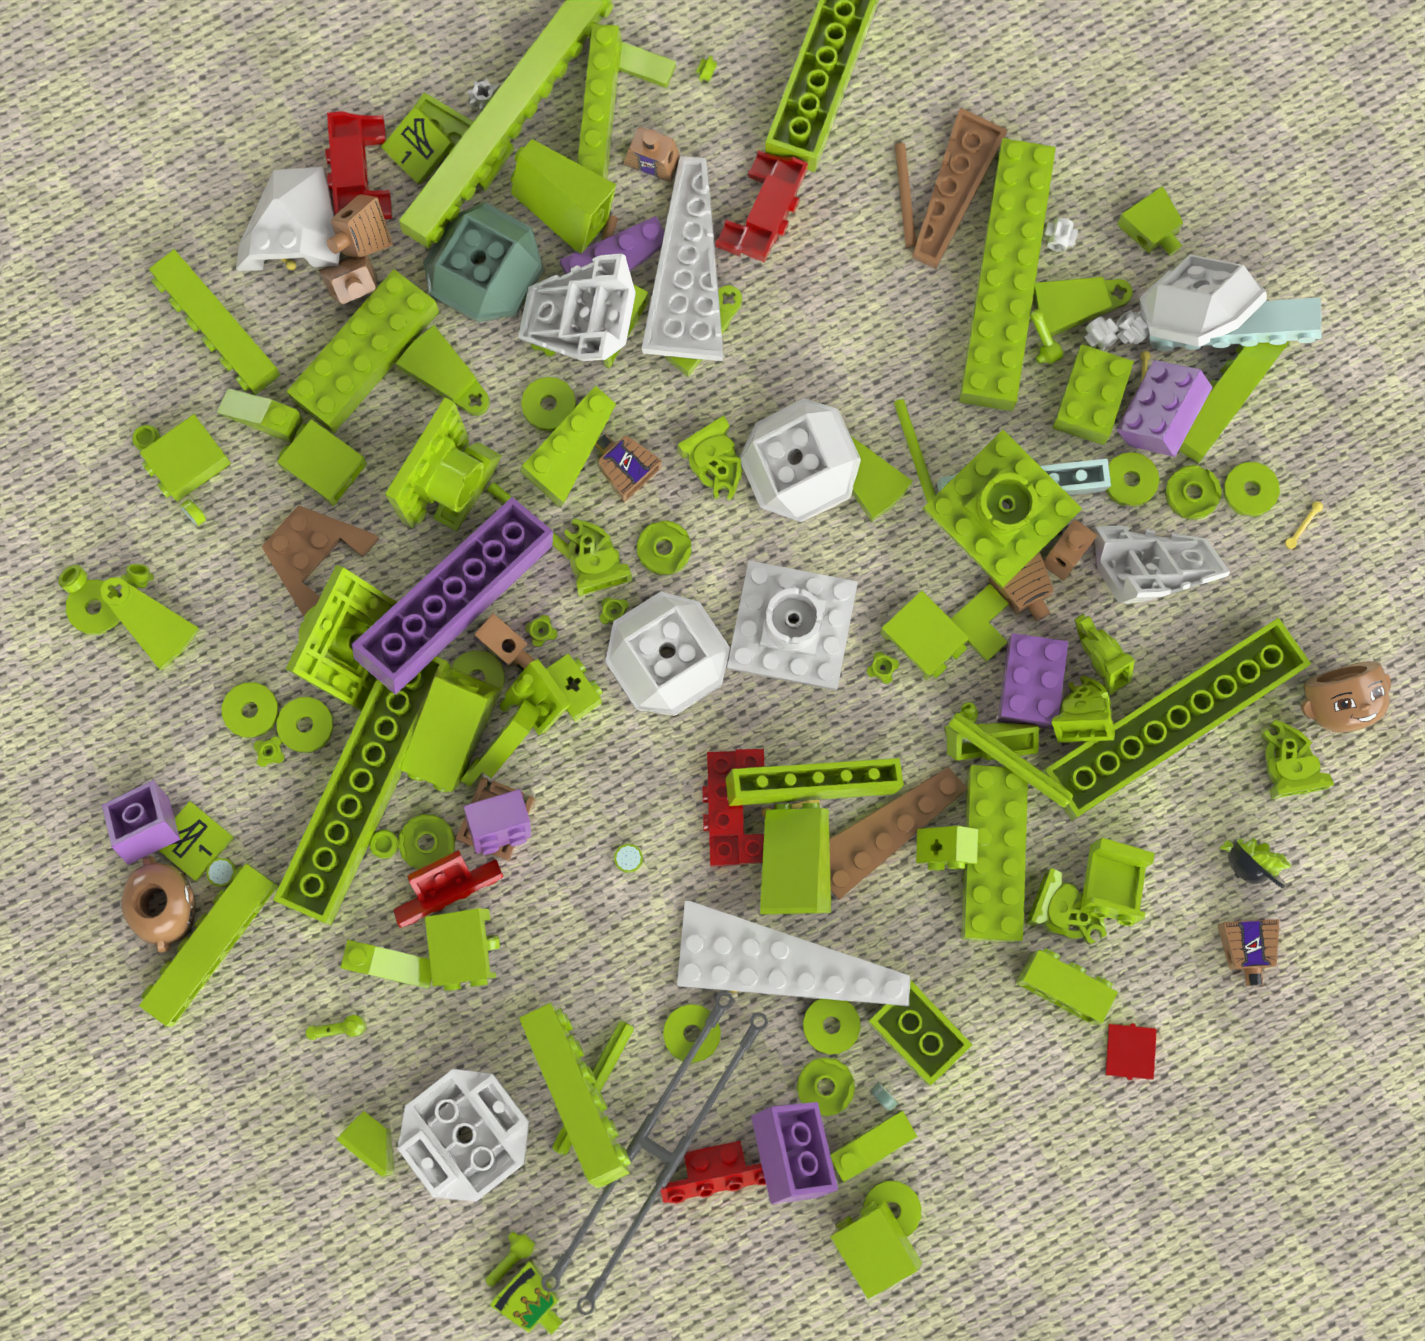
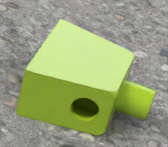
(1153, 222)

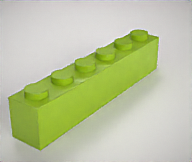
(600, 98)
(214, 321)
(1228, 396)
(814, 781)
(208, 945)

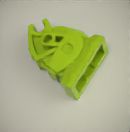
(713, 454)
(597, 562)
(1105, 655)
(1084, 714)
(1294, 766)
(1059, 907)

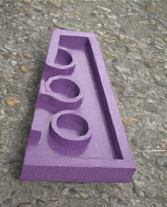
(635, 243)

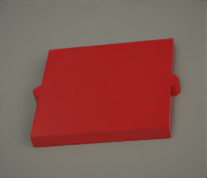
(1131, 1051)

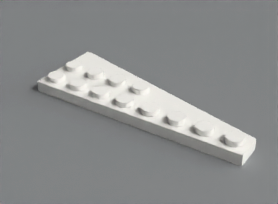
(685, 292)
(748, 957)

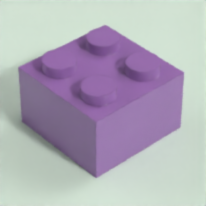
(140, 822)
(498, 822)

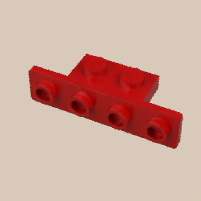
(444, 884)
(713, 1171)

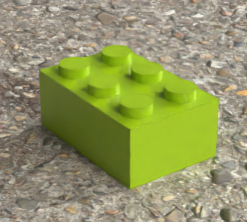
(1093, 394)
(1067, 986)
(920, 1035)

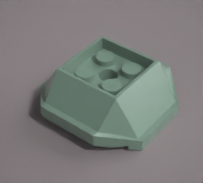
(500, 283)

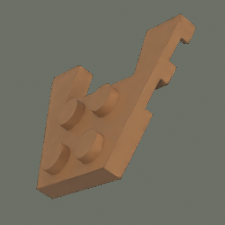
(304, 543)

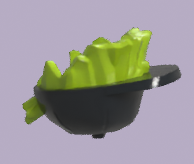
(1255, 861)

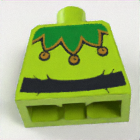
(527, 1302)

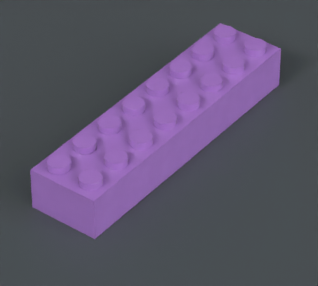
(452, 595)

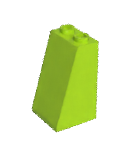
(562, 194)
(449, 729)
(796, 860)

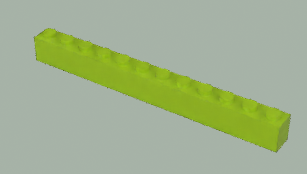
(501, 120)

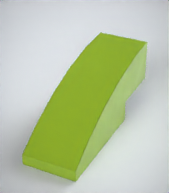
(1019, 738)

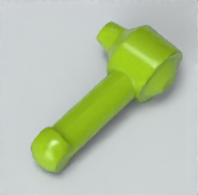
(1051, 350)
(352, 1026)
(521, 1247)

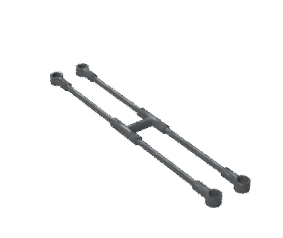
(672, 1160)

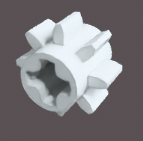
(480, 89)
(1060, 234)
(1132, 327)
(1101, 333)

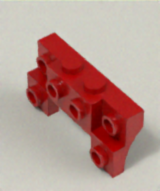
(347, 157)
(770, 211)
(724, 822)

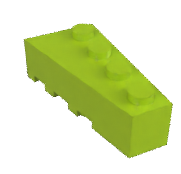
(563, 454)

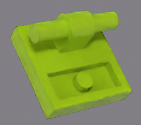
(541, 691)

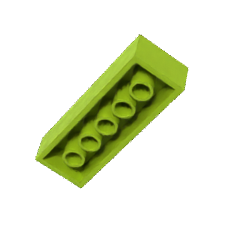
(363, 351)
(997, 882)
(574, 1095)

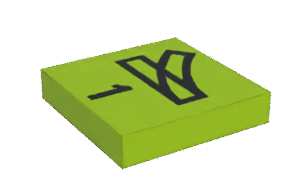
(418, 145)
(199, 841)

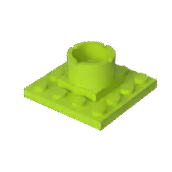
(436, 469)
(996, 536)
(327, 635)

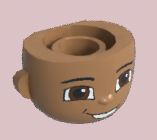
(1348, 697)
(178, 914)

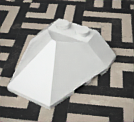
(290, 221)
(582, 311)
(1152, 566)

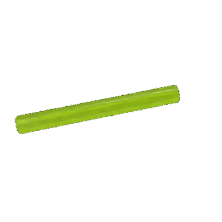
(1010, 760)
(601, 1073)

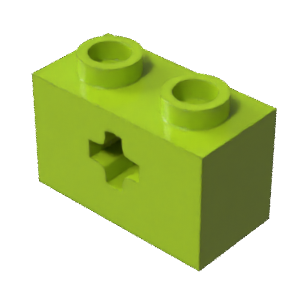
(583, 700)
(947, 847)

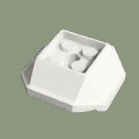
(1200, 300)
(822, 476)
(659, 682)
(432, 1142)

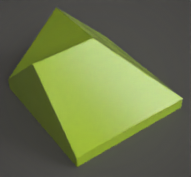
(370, 1143)

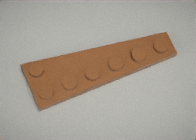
(963, 168)
(877, 836)

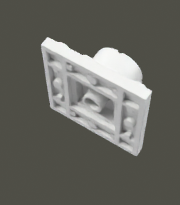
(798, 652)

